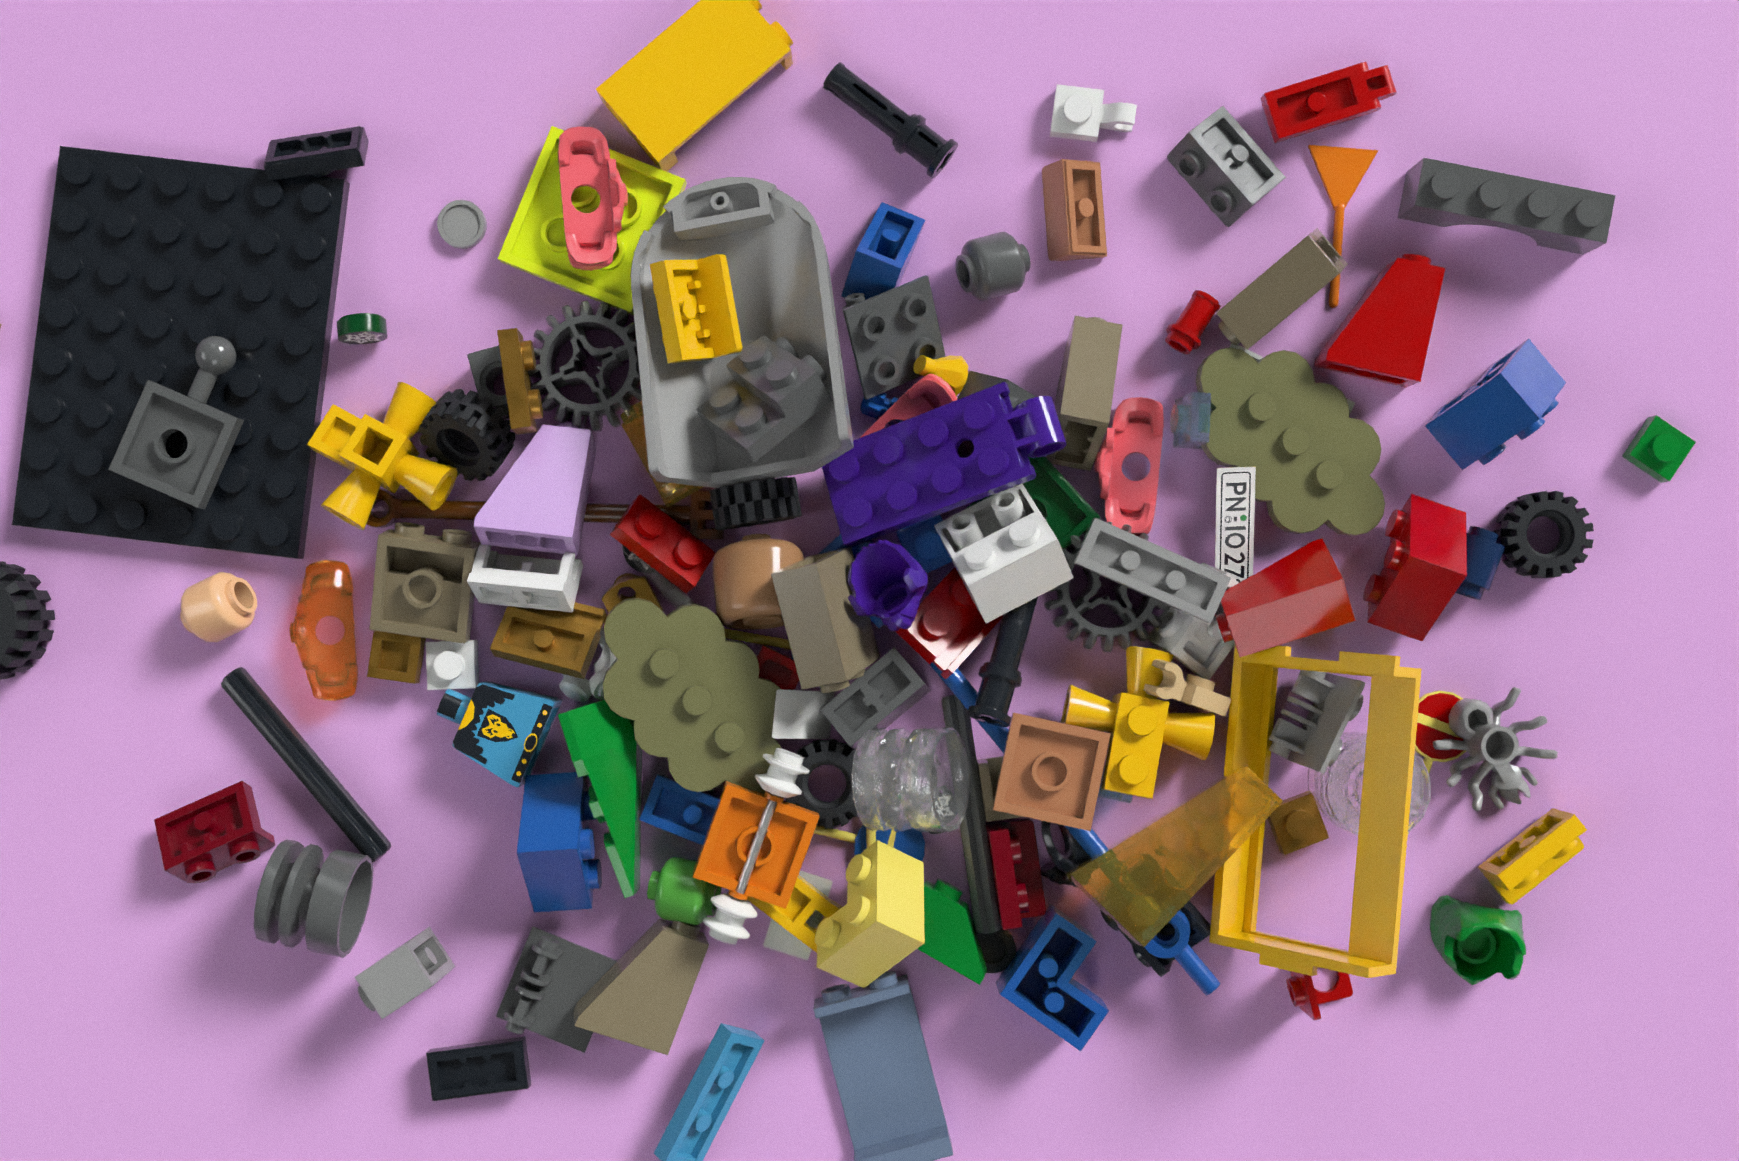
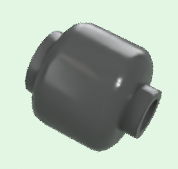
(992, 266)

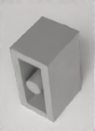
(404, 973)

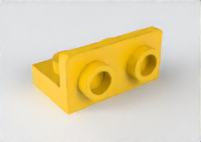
(1534, 854)

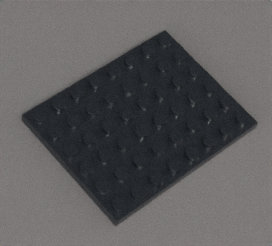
(133, 279)

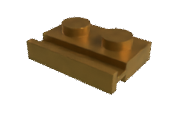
(550, 638)

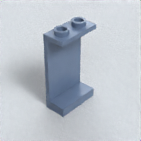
(883, 1071)

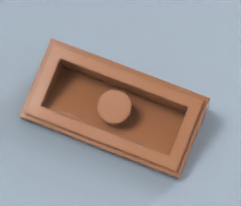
(1074, 210)

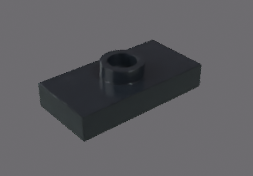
(316, 153)
(478, 1068)

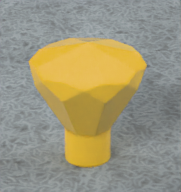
(949, 368)

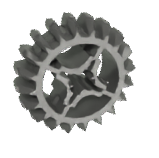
(571, 373)
(1121, 606)

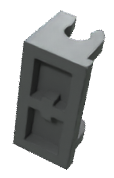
(875, 698)

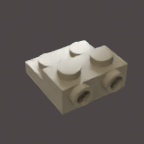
(423, 583)

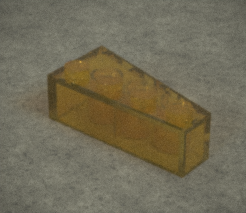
(1169, 859)

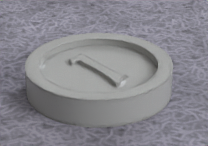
(461, 224)

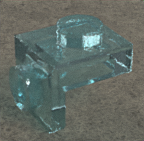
(1191, 420)

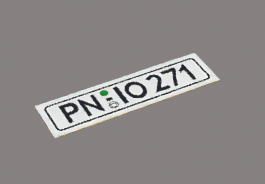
(1235, 521)

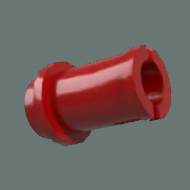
(1192, 322)

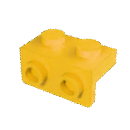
(696, 308)

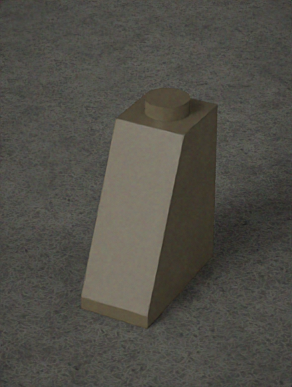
(1280, 290)
(1086, 389)
(646, 988)

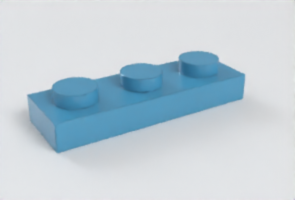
(709, 1094)

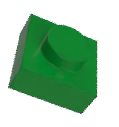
(1658, 449)

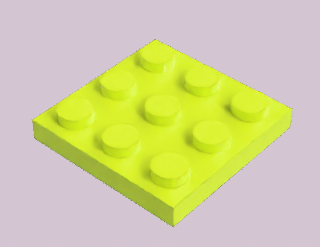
(538, 235)

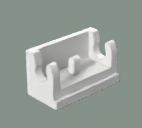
(525, 580)

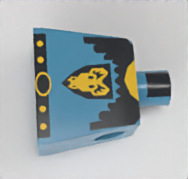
(501, 727)

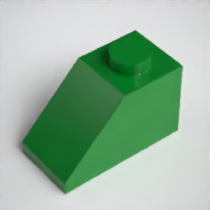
(951, 931)

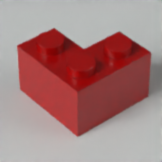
(1419, 568)

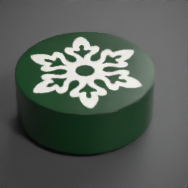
(362, 328)

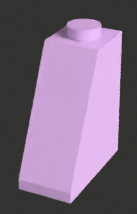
(543, 494)

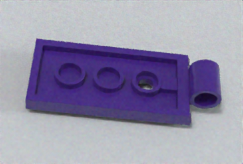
(916, 468)

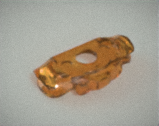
(324, 593)

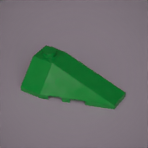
(607, 752)

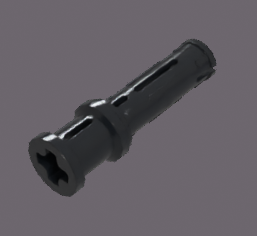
(908, 132)
(1001, 673)

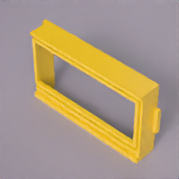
(1381, 822)

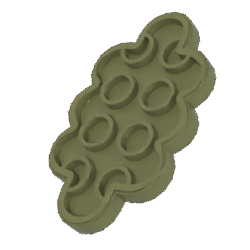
(1298, 435)
(690, 693)

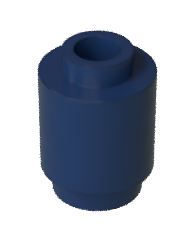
(1482, 562)

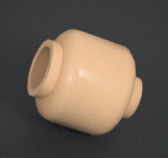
(218, 607)

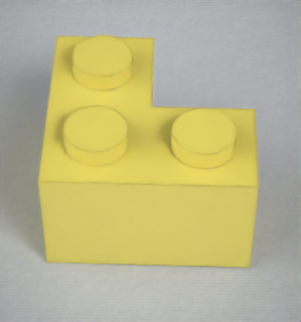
(880, 918)

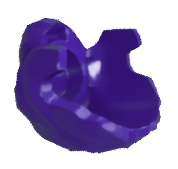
(887, 584)

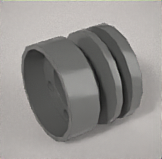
(313, 898)

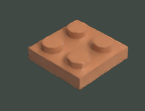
(1051, 771)

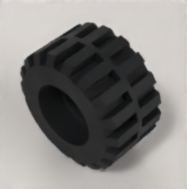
(21, 620)

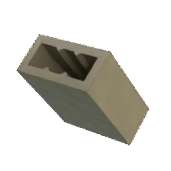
(821, 625)

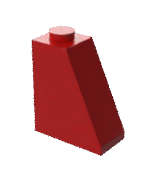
(1389, 325)
(1286, 601)

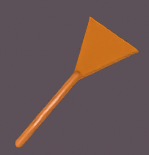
(1340, 173)

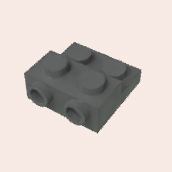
(766, 398)

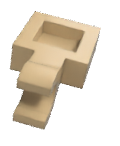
(1192, 692)

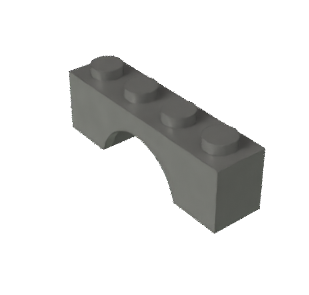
(1546, 211)

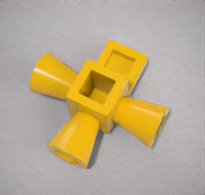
(380, 456)
(1138, 725)

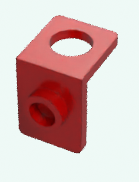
(1308, 998)

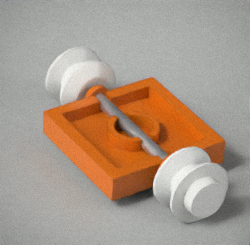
(755, 845)

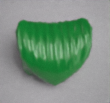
(1477, 939)

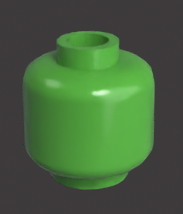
(679, 894)

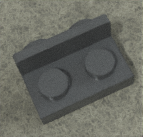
(1225, 166)

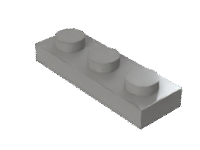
(1152, 570)

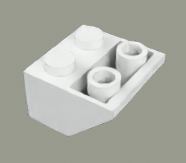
(1004, 552)

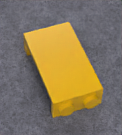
(693, 74)

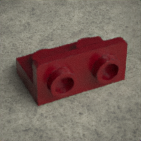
(212, 834)
(1016, 871)

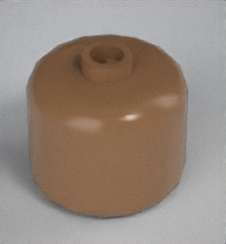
(744, 581)

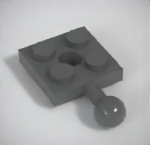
(207, 429)

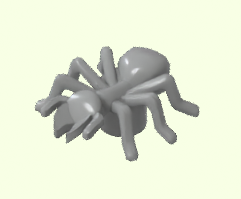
(1494, 745)

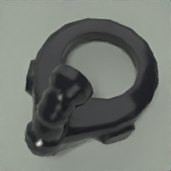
(1061, 864)

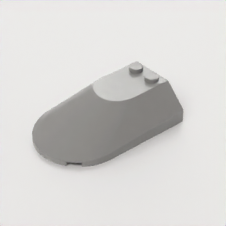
(778, 291)

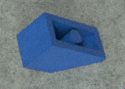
(883, 252)

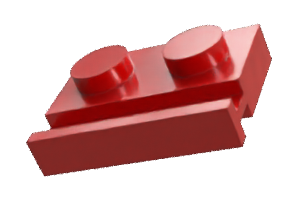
(947, 625)

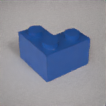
(1501, 404)
(557, 843)
(1042, 979)

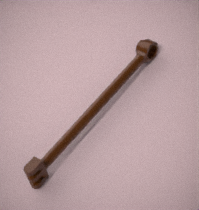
(595, 512)

